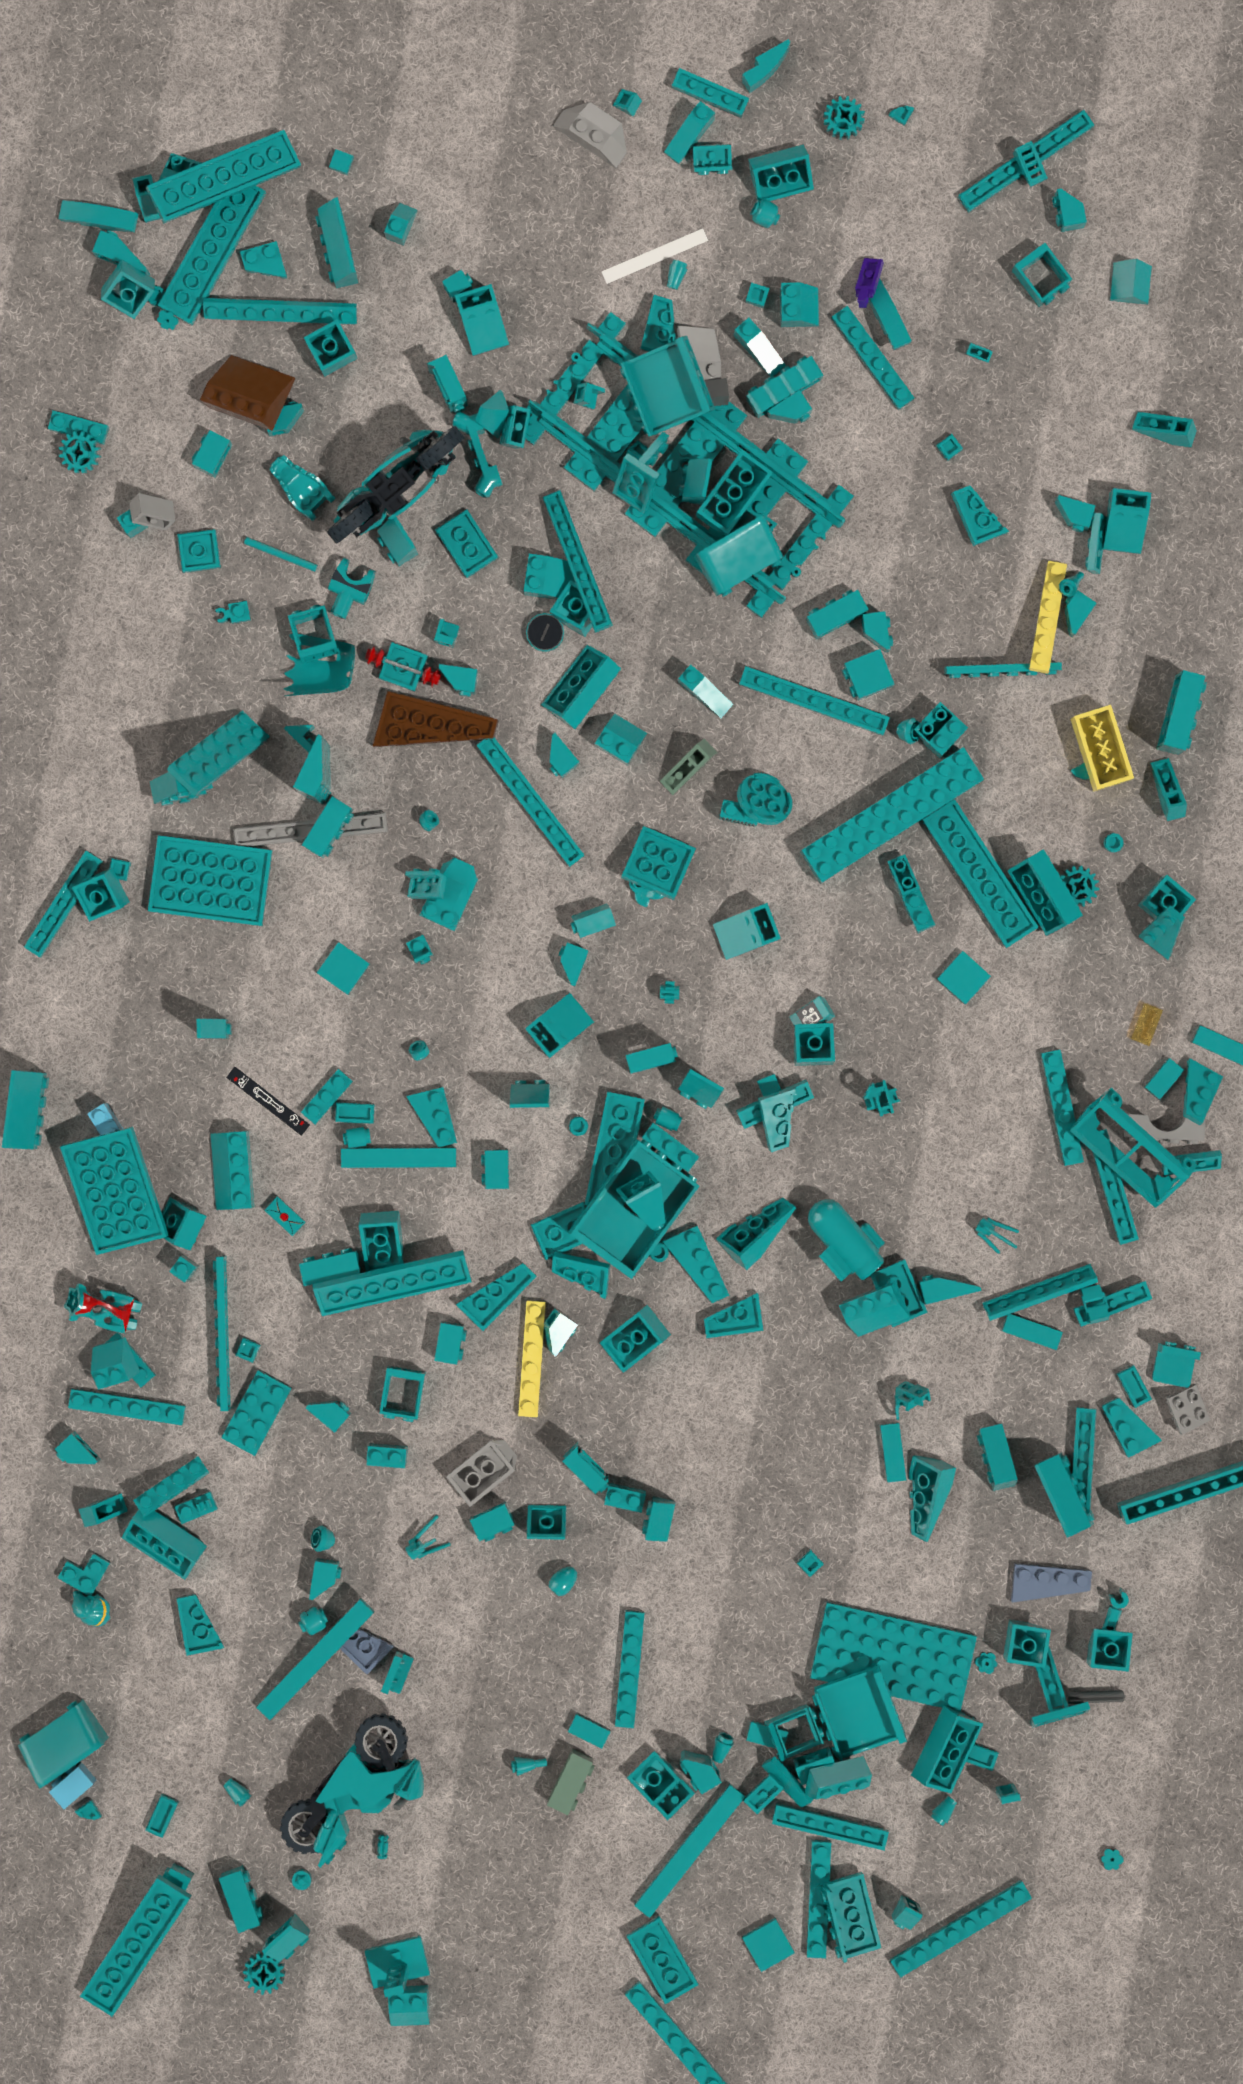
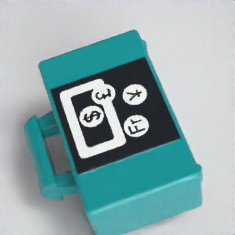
(815, 1012)

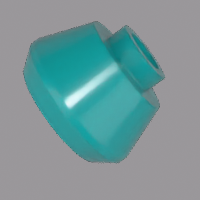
(906, 731)
(322, 1539)

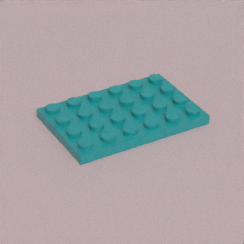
(210, 880)
(114, 1190)

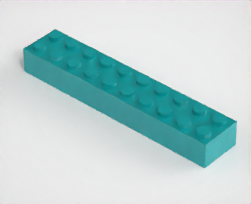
(892, 815)

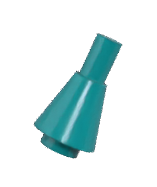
(1070, 585)
(524, 1765)

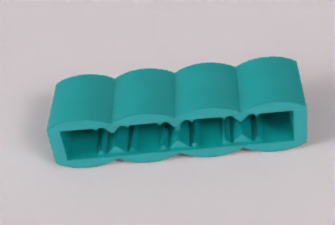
(781, 387)

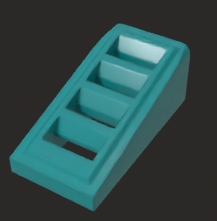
(1036, 161)

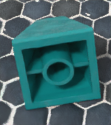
(645, 1199)

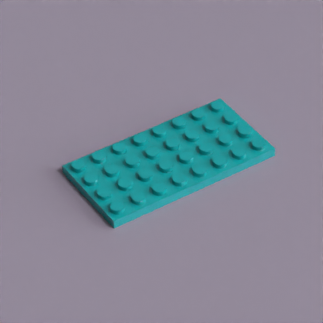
(915, 1658)

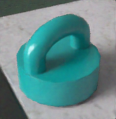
(428, 820)
(419, 1050)

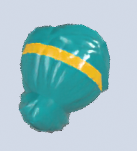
(91, 1609)

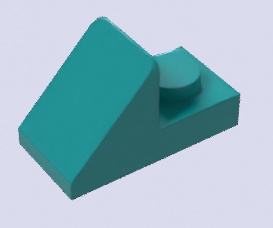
(299, 733)

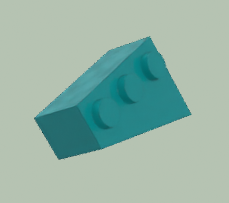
(997, 1457)

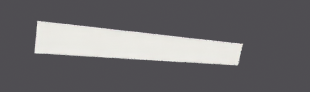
(654, 256)

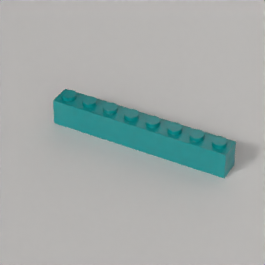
(1181, 1493)

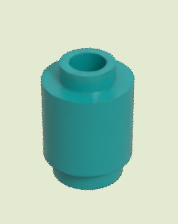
(667, 1118)
(357, 1137)

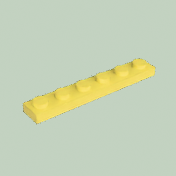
(1047, 617)
(532, 1358)

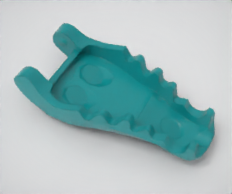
(302, 488)

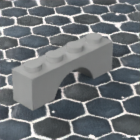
(1184, 1130)

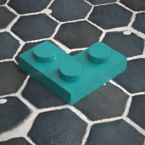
(85, 1579)

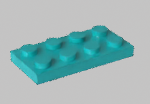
(256, 1412)
(662, 1959)

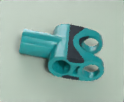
(348, 589)

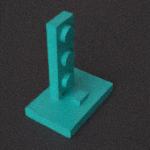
(636, 479)
(1054, 1696)
(396, 1963)

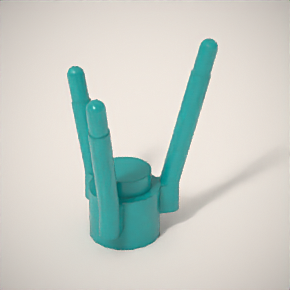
(986, 1227)
(417, 1549)

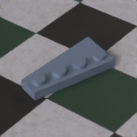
(1045, 1581)

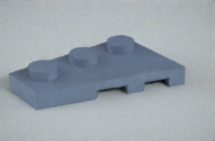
(365, 1649)

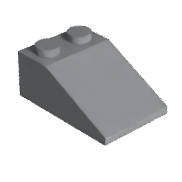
(705, 350)

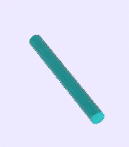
(281, 554)

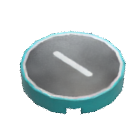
(545, 632)

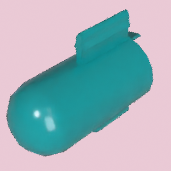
(848, 1246)

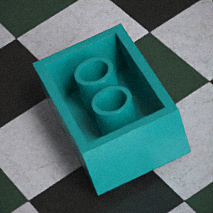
(168, 789)

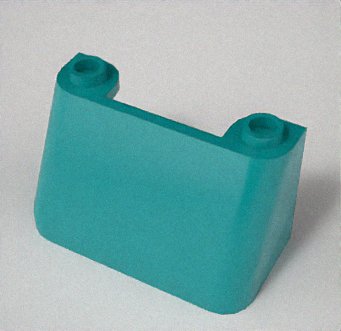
(739, 556)
(62, 1743)

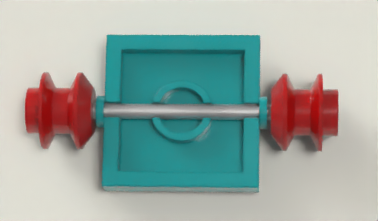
(403, 667)

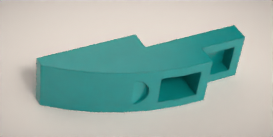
(910, 893)

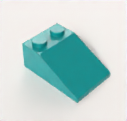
(546, 576)
(700, 1088)
(530, 1095)
(381, 1239)
(635, 1338)

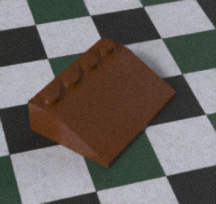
(248, 392)

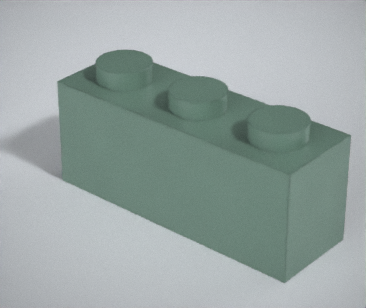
(571, 1782)

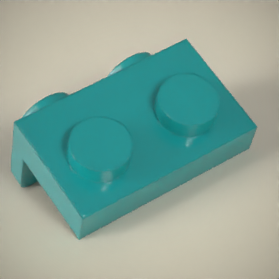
(712, 158)
(426, 884)

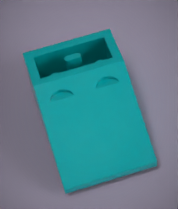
(481, 319)
(1126, 520)
(746, 931)
(559, 1025)

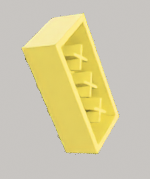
(1102, 748)

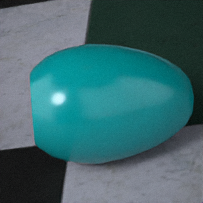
(563, 1581)

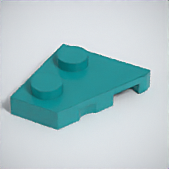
(264, 260)

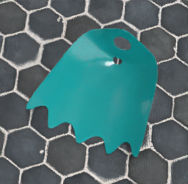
(321, 675)

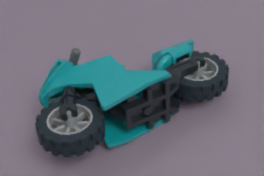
(367, 506)
(358, 1781)

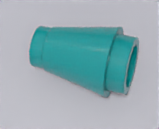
(676, 274)
(722, 1746)
(237, 1792)
(943, 1811)

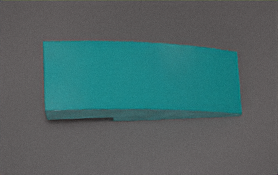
(765, 66)

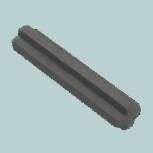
(1095, 1697)

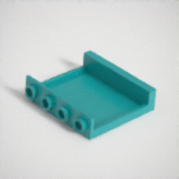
(667, 386)
(858, 1712)

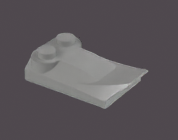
(483, 1470)

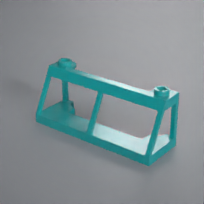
(1153, 1190)

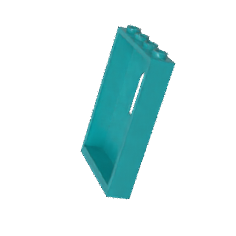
(617, 1232)

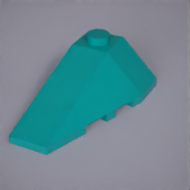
(931, 1486)

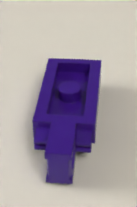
(868, 280)

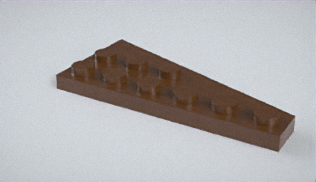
(417, 721)

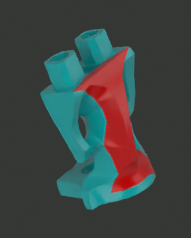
(81, 1304)

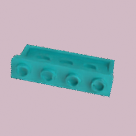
(850, 1916)

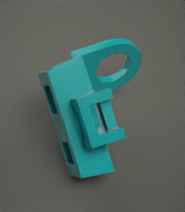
(878, 1098)
(910, 1396)

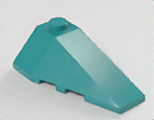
(752, 1238)

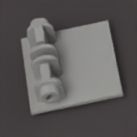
(1187, 1409)

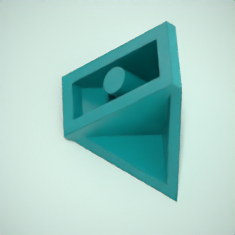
(493, 414)

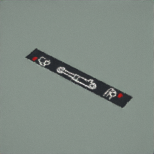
(268, 1101)

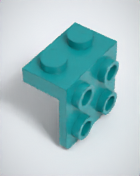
(1174, 1364)

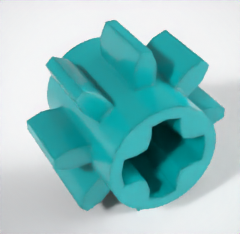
(669, 992)

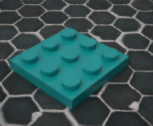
(658, 863)

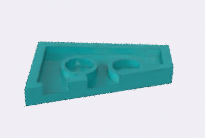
(659, 324)
(976, 517)
(736, 1319)
(196, 1627)

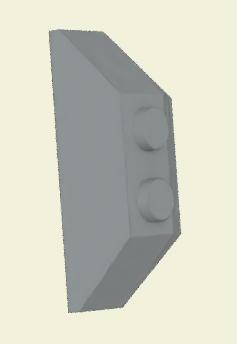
(594, 131)

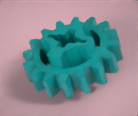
(844, 108)
(81, 444)
(1086, 891)
(256, 1972)

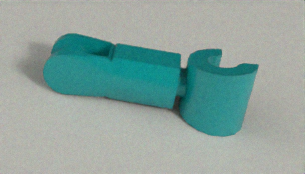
(1114, 1610)

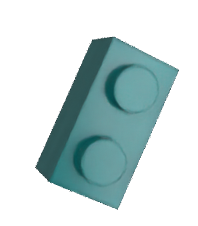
(979, 352)

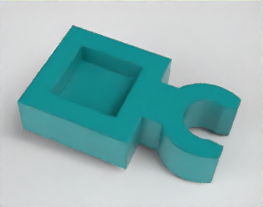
(237, 612)

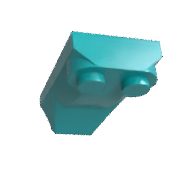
(458, 890)

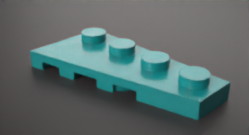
(696, 1259)
(495, 1297)

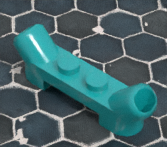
(490, 476)

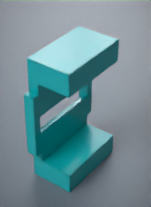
(1099, 1312)

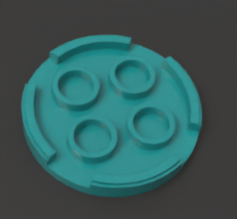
(764, 799)

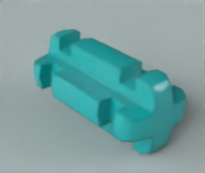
(382, 1847)

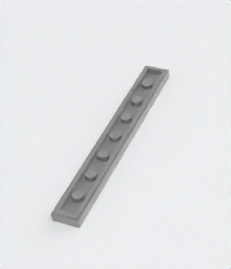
(299, 830)

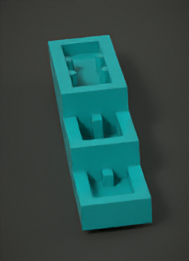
(98, 216)
(889, 318)

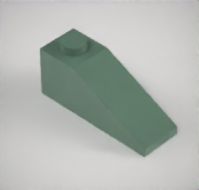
(688, 766)

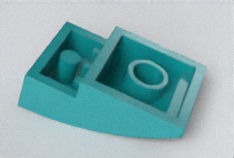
(661, 1785)

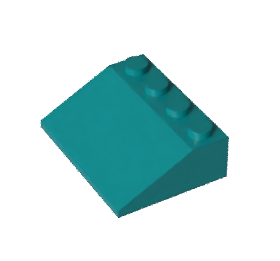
(315, 775)
(25, 1110)

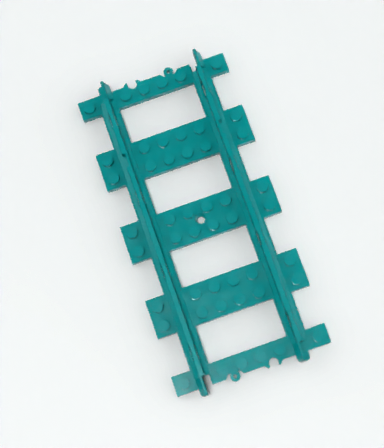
(709, 434)

